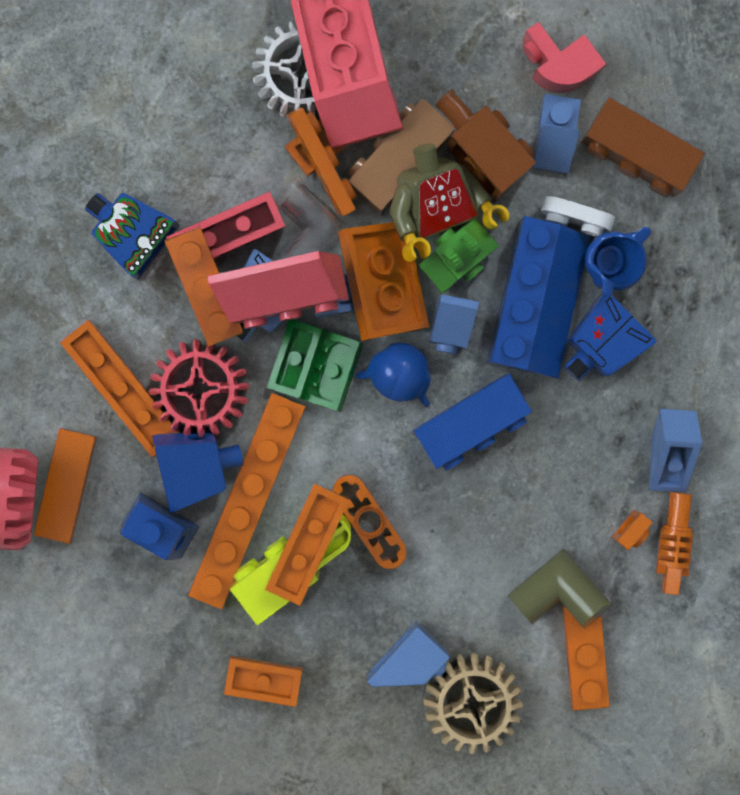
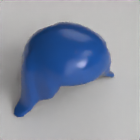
(617, 260)
(399, 373)

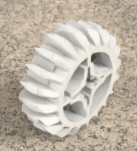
(285, 69)

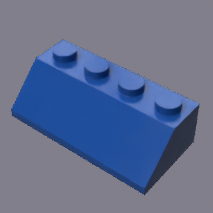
(538, 297)

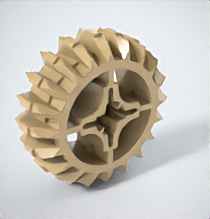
(481, 734)

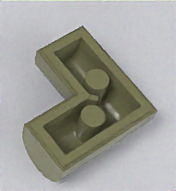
(560, 581)

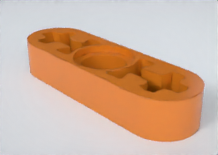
(392, 538)

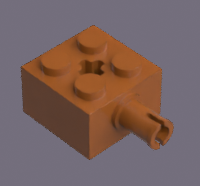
(486, 146)

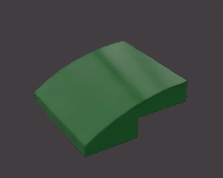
(315, 365)

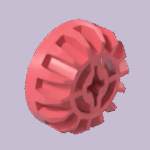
(17, 497)

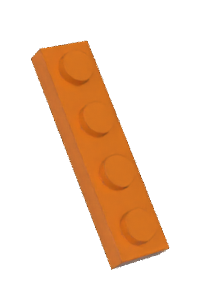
(117, 384)

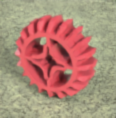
(198, 371)

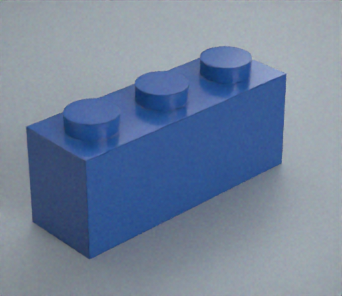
(473, 422)

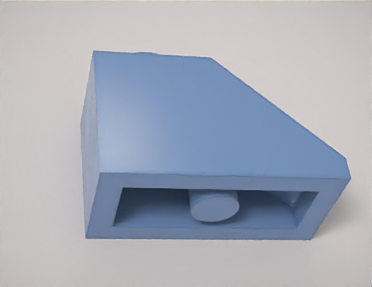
(452, 323)
(674, 450)
(410, 660)

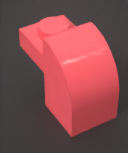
(565, 69)

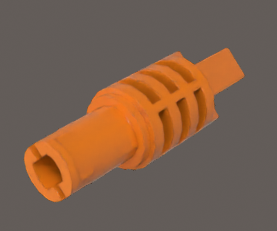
(675, 543)

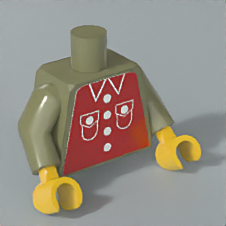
(436, 198)

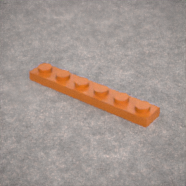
(247, 501)

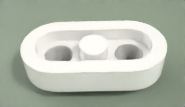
(593, 221)

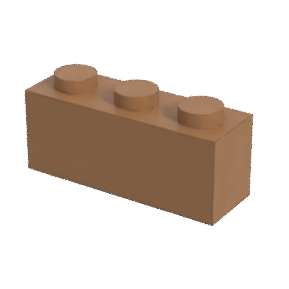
(377, 176)

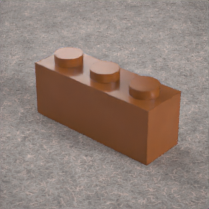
(642, 148)

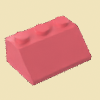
(281, 288)

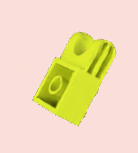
(254, 575)

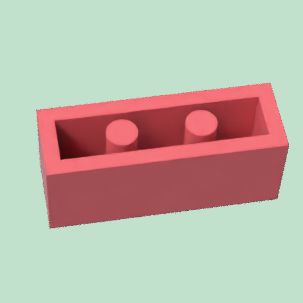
(240, 225)

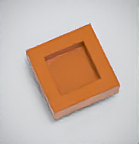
(632, 530)

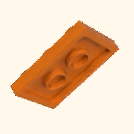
(382, 282)

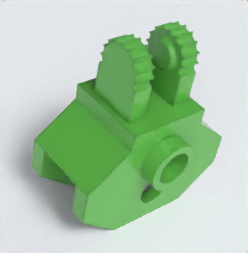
(458, 255)

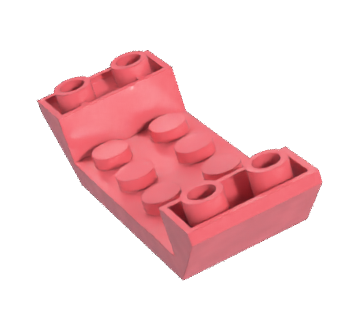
(346, 70)

